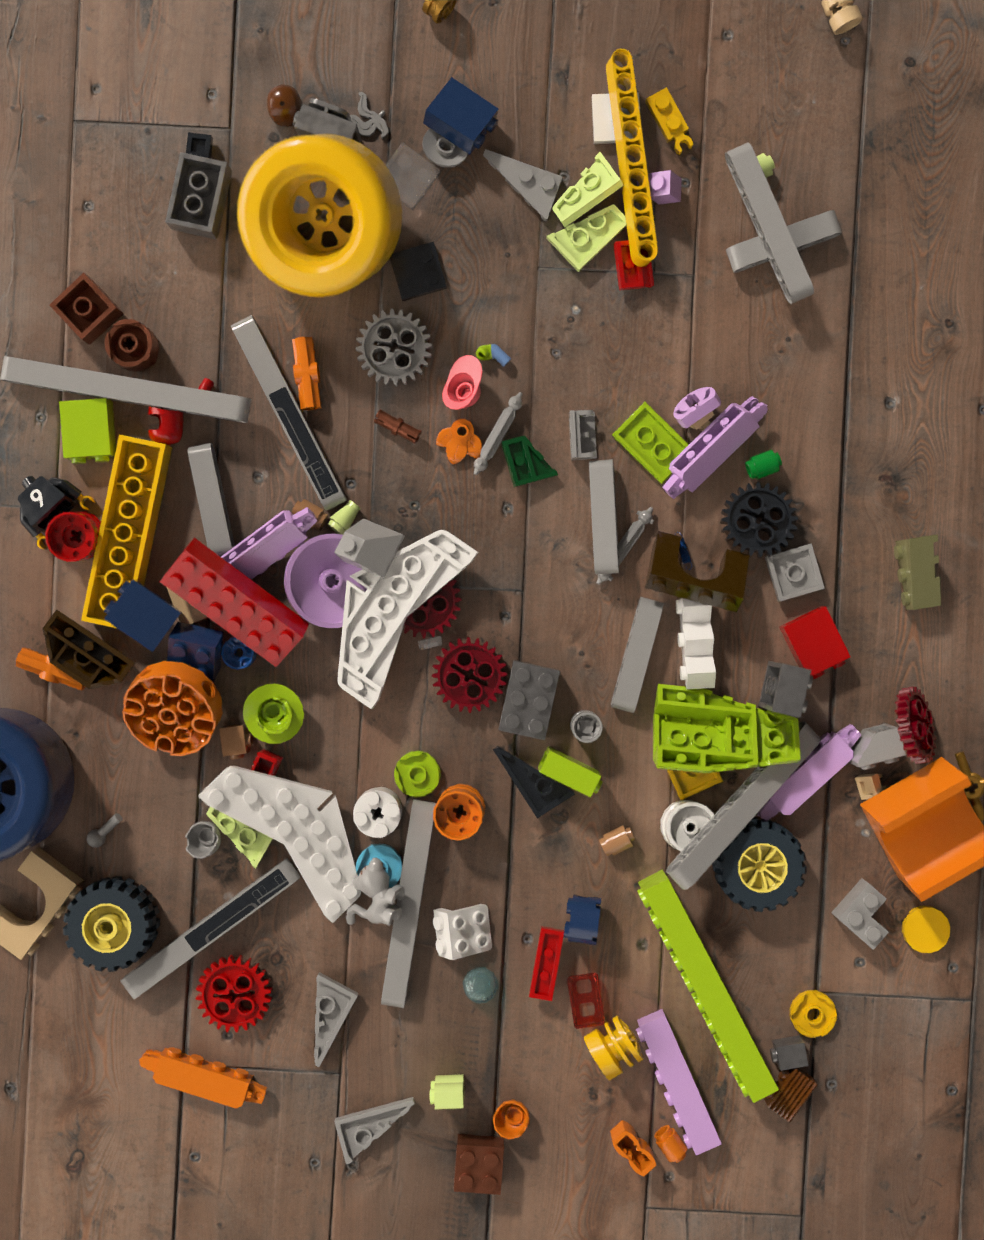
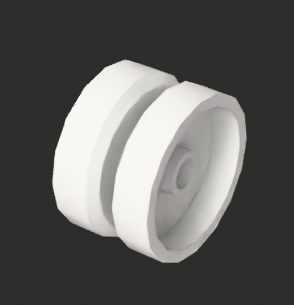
(676, 819)

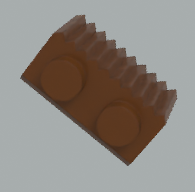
(794, 1090)

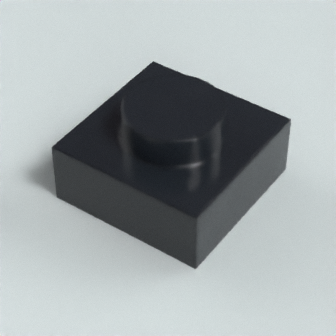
(199, 144)

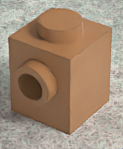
(235, 741)

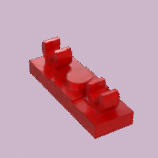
(546, 963)

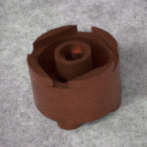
(122, 337)

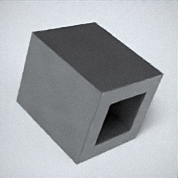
(789, 1053)

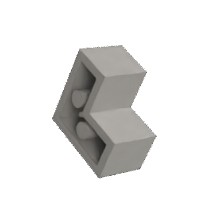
(857, 911)

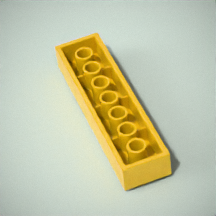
(126, 522)

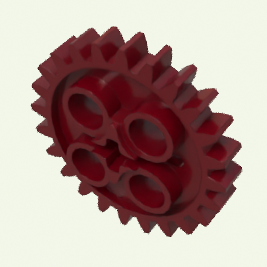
(434, 618)
(479, 655)
(915, 725)

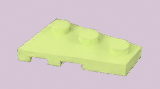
(586, 238)
(247, 840)

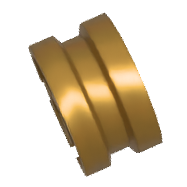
(438, 9)

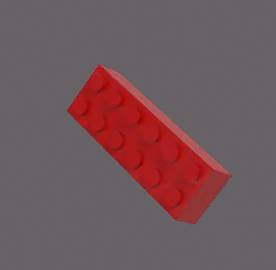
(235, 602)

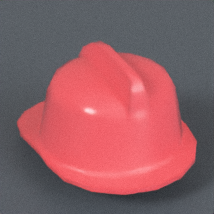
(463, 383)

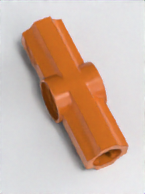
(306, 373)
(40, 664)

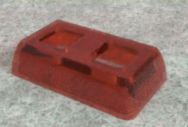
(593, 996)

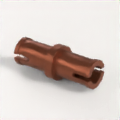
(397, 426)

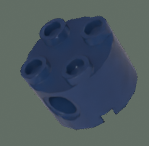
(583, 919)

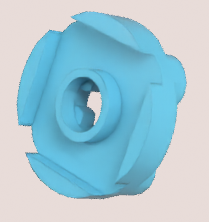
(387, 855)

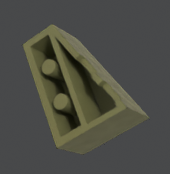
(918, 572)

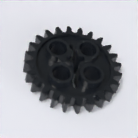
(768, 501)

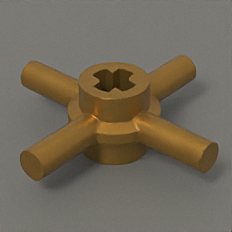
(973, 796)

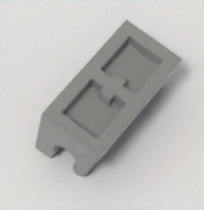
(582, 435)

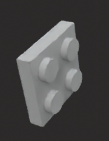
(794, 572)

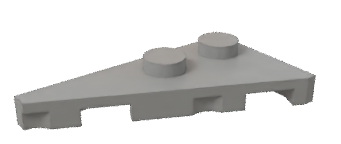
(532, 183)
(332, 1008)
(362, 1127)

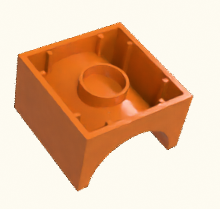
(928, 828)

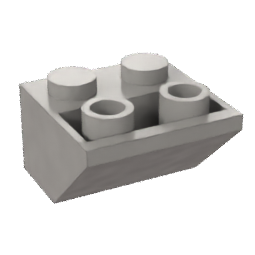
(877, 745)

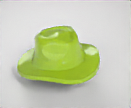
(273, 713)

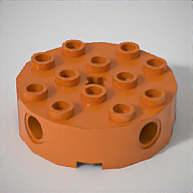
(172, 708)

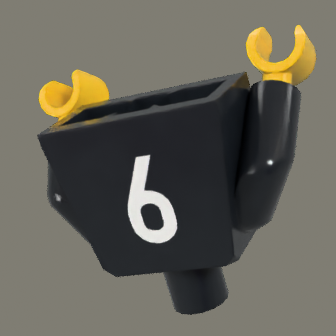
(45, 500)

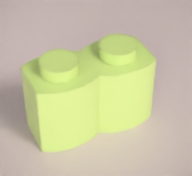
(447, 1092)

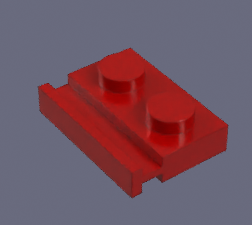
(630, 275)

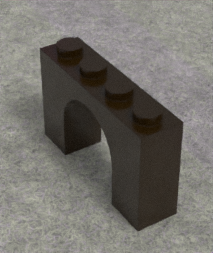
(668, 577)

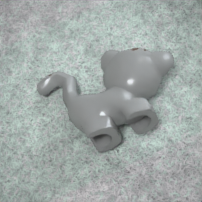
(375, 884)

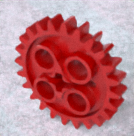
(237, 1013)

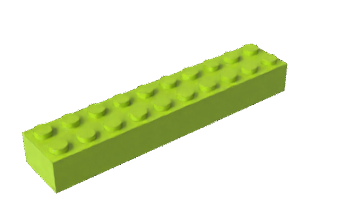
(709, 989)

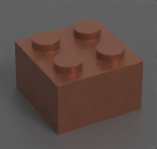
(86, 309)
(479, 1164)

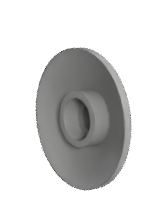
(433, 145)

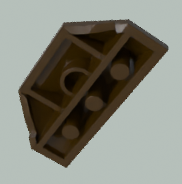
(83, 653)

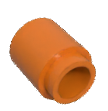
(670, 1144)

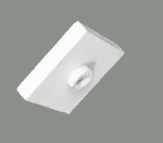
(602, 119)

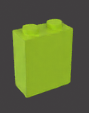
(88, 430)
(570, 772)

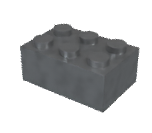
(198, 195)
(785, 689)
(529, 700)

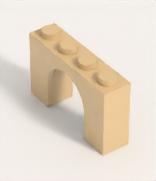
(58, 886)

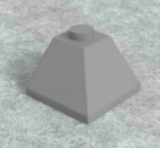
(369, 547)

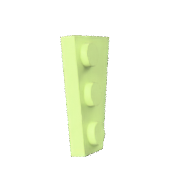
(593, 187)

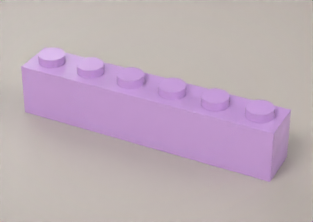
(678, 1081)

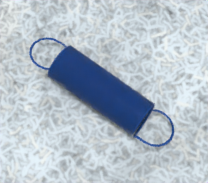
(684, 552)

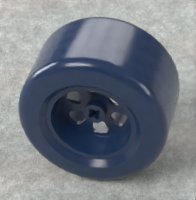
(42, 780)

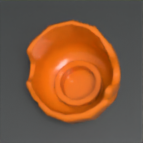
(511, 1119)

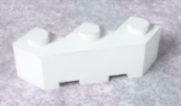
(696, 644)

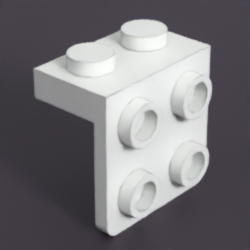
(462, 931)

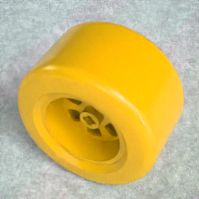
(271, 224)

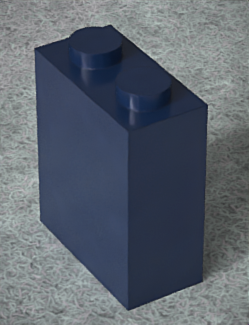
(461, 116)
(141, 614)

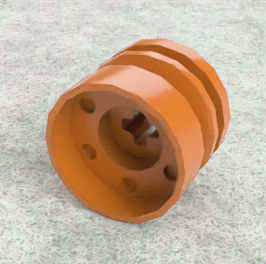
(446, 815)

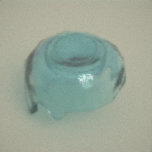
(480, 985)

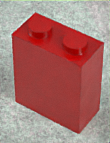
(815, 641)

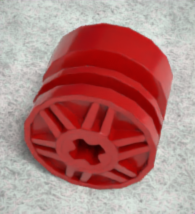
(62, 535)

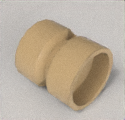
(843, 15)

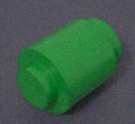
(763, 464)

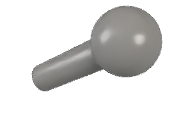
(97, 837)

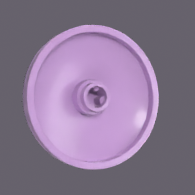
(318, 580)

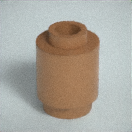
(319, 512)
(617, 840)

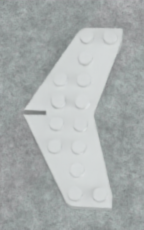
(377, 617)
(291, 816)

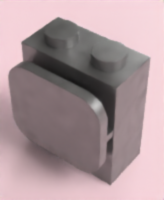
(325, 119)

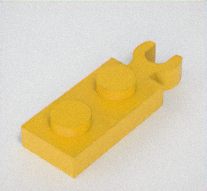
(669, 119)

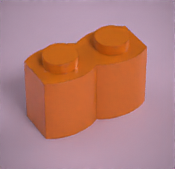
(633, 1148)

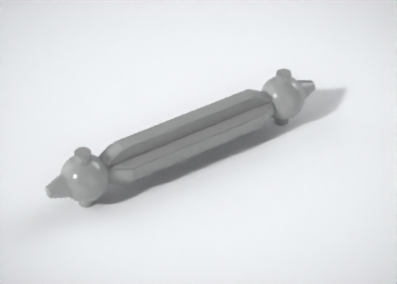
(498, 433)
(630, 539)

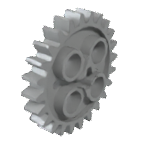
(399, 327)

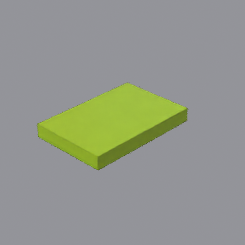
(650, 441)

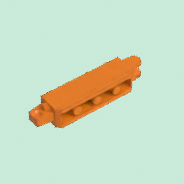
(202, 1077)

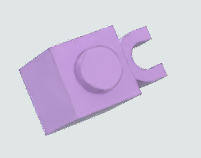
(664, 187)

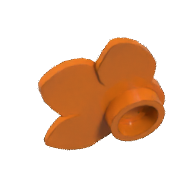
(459, 445)

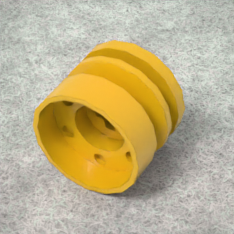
(613, 1048)

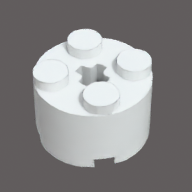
(383, 824)

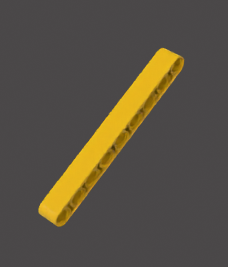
(635, 147)

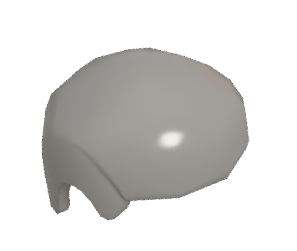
(203, 839)

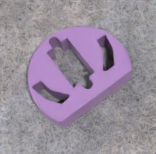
(705, 398)

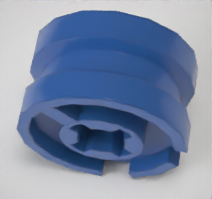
(236, 662)

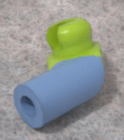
(492, 351)

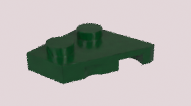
(525, 462)

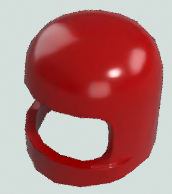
(170, 426)

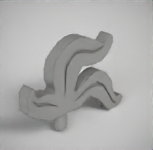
(376, 121)

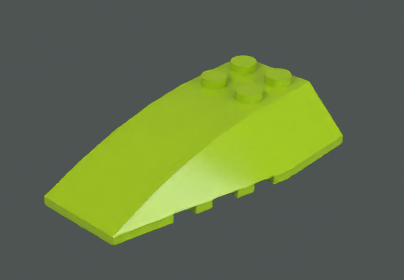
(718, 734)

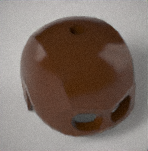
(283, 114)

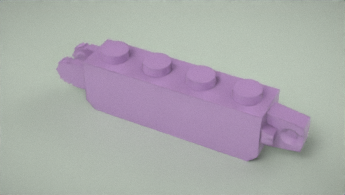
(714, 446)
(270, 542)
(820, 765)

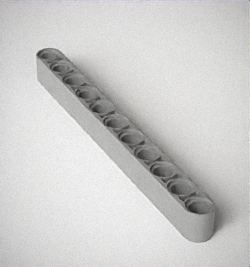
(126, 389)

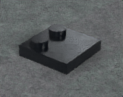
(418, 271)

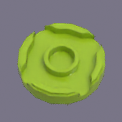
(417, 774)

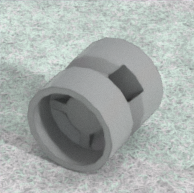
(586, 726)

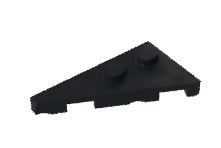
(537, 789)

